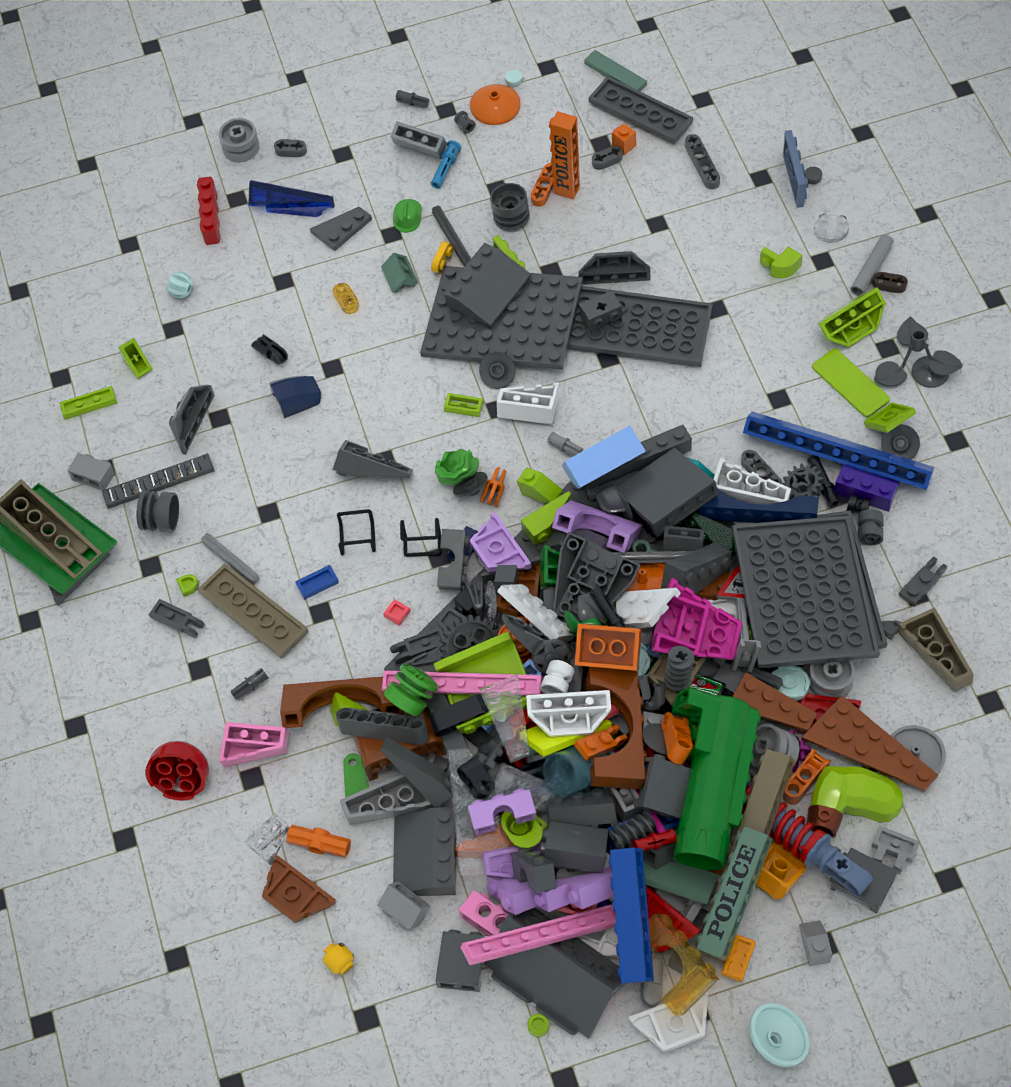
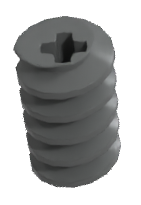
(678, 668)
(632, 830)

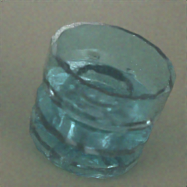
(567, 772)

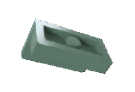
(398, 272)

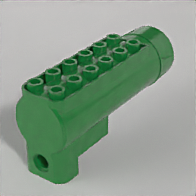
(720, 763)

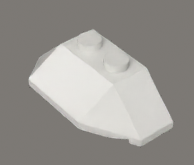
(569, 712)

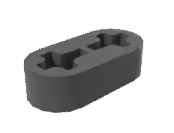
(290, 148)
(607, 157)

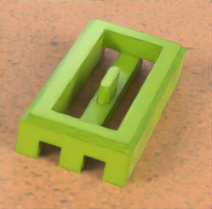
(462, 407)

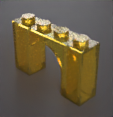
(696, 974)

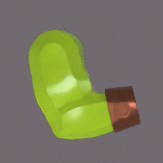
(855, 793)

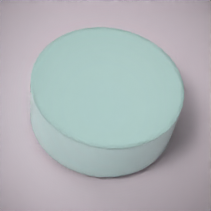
(513, 78)

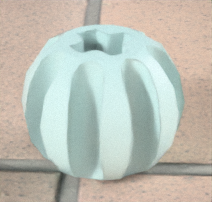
(179, 285)

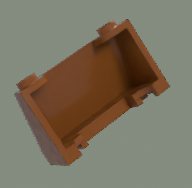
(375, 760)

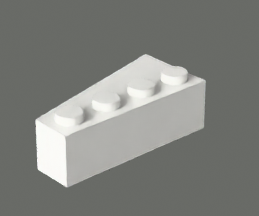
(748, 486)

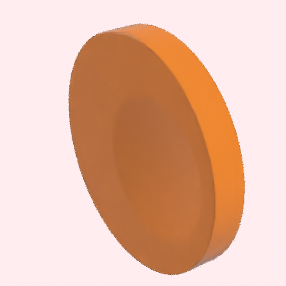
(648, 577)

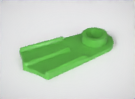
(354, 776)

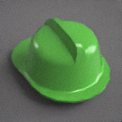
(407, 215)

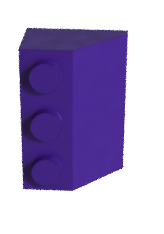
(866, 485)

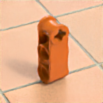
(677, 738)
(811, 767)

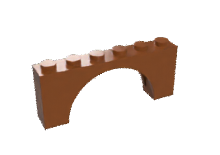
(304, 698)
(626, 766)

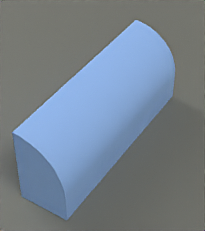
(603, 457)

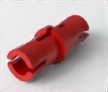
(655, 840)

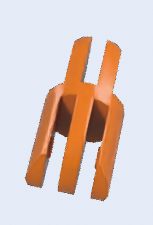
(494, 486)

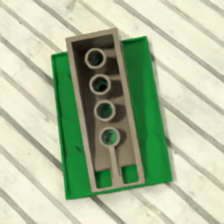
(50, 536)

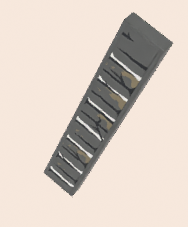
(158, 480)

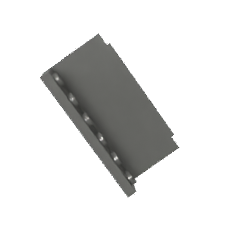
(563, 978)

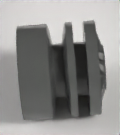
(510, 206)
(157, 511)

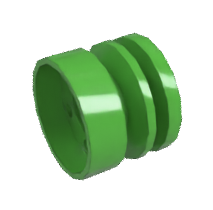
(410, 691)

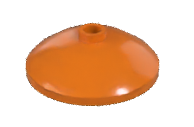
(495, 104)

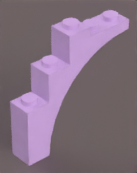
(576, 890)

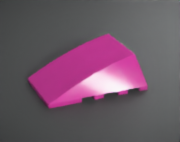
(697, 626)

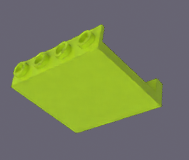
(492, 656)

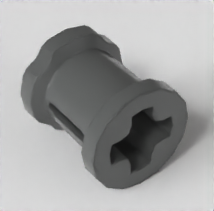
(464, 122)

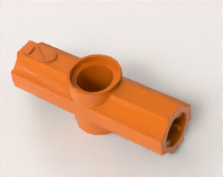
(318, 841)

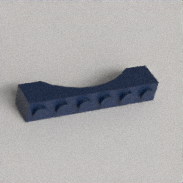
(733, 510)

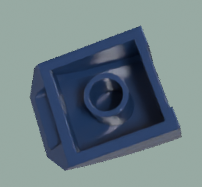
(295, 394)

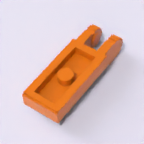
(600, 743)

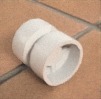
(558, 677)

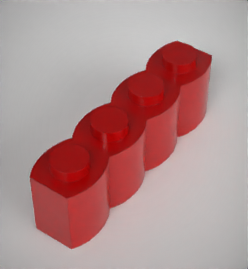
(208, 210)

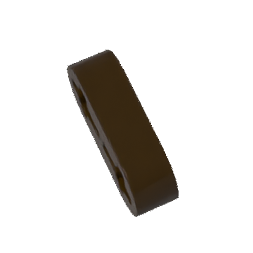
(890, 282)

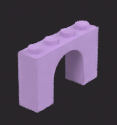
(575, 516)

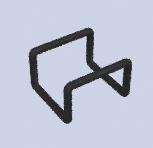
(403, 536)
(371, 541)

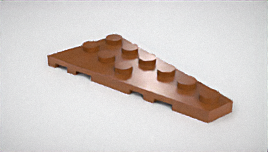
(862, 741)

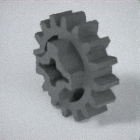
(802, 481)

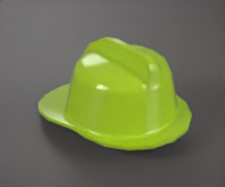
(523, 834)

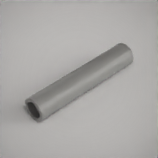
(872, 265)

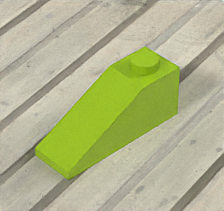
(540, 522)

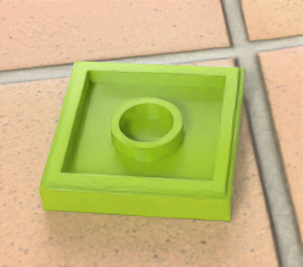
(889, 417)

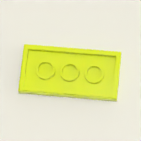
(547, 745)

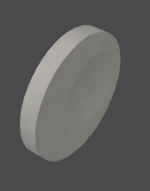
(923, 745)

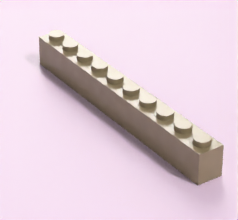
(761, 803)

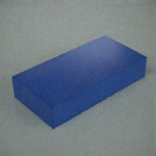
(317, 582)

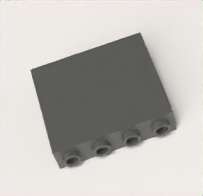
(668, 490)

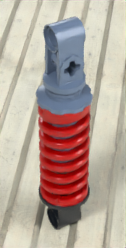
(815, 848)

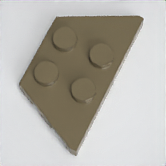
(658, 671)

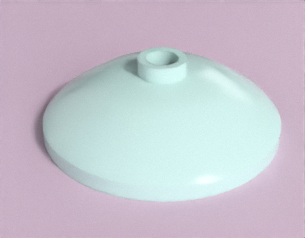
(779, 1035)

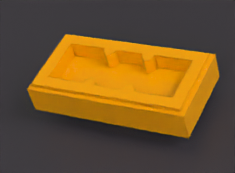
(738, 958)

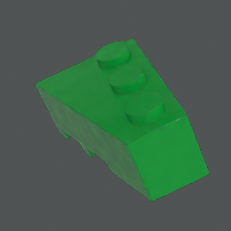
(548, 567)

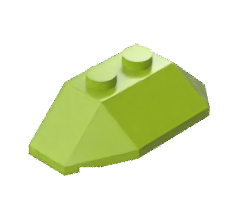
(854, 319)

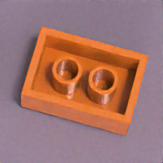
(608, 647)

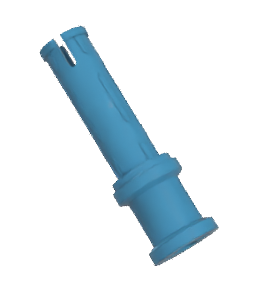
(448, 157)

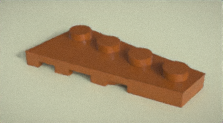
(774, 704)

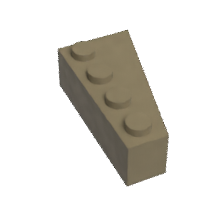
(934, 643)

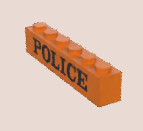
(565, 154)

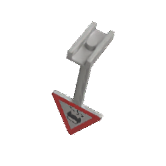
(747, 649)

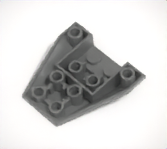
(585, 567)

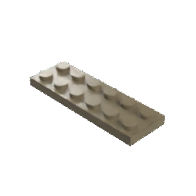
(253, 610)

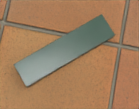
(614, 70)

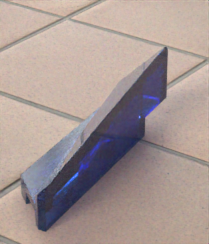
(288, 200)

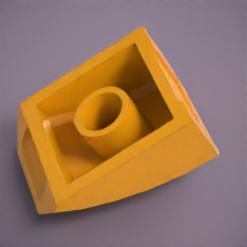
(779, 872)

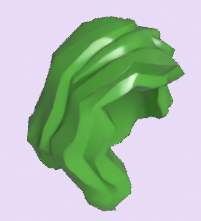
(456, 467)

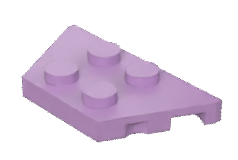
(497, 546)

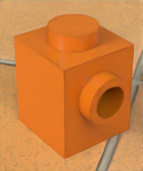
(624, 138)

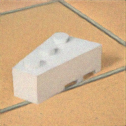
(528, 404)

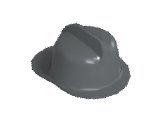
(613, 502)

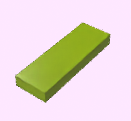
(88, 402)

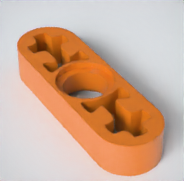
(545, 191)

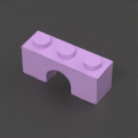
(518, 804)

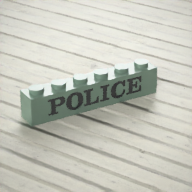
(734, 893)

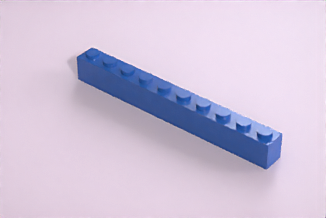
(839, 450)

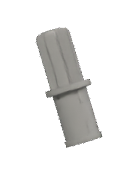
(564, 444)

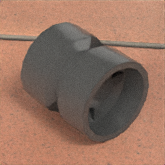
(870, 527)

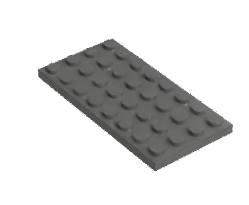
(648, 329)

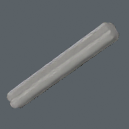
(230, 558)

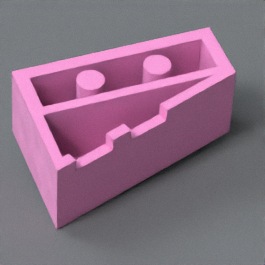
(252, 742)

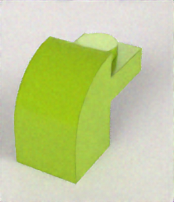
(781, 265)

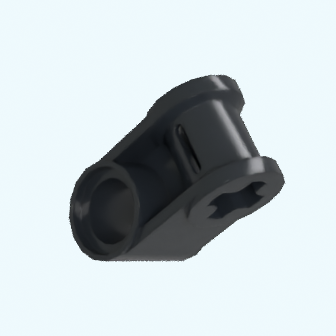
(475, 776)

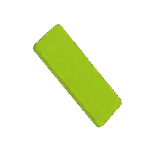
(850, 382)

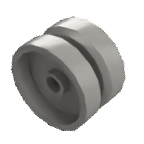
(239, 140)
(832, 678)
(774, 739)

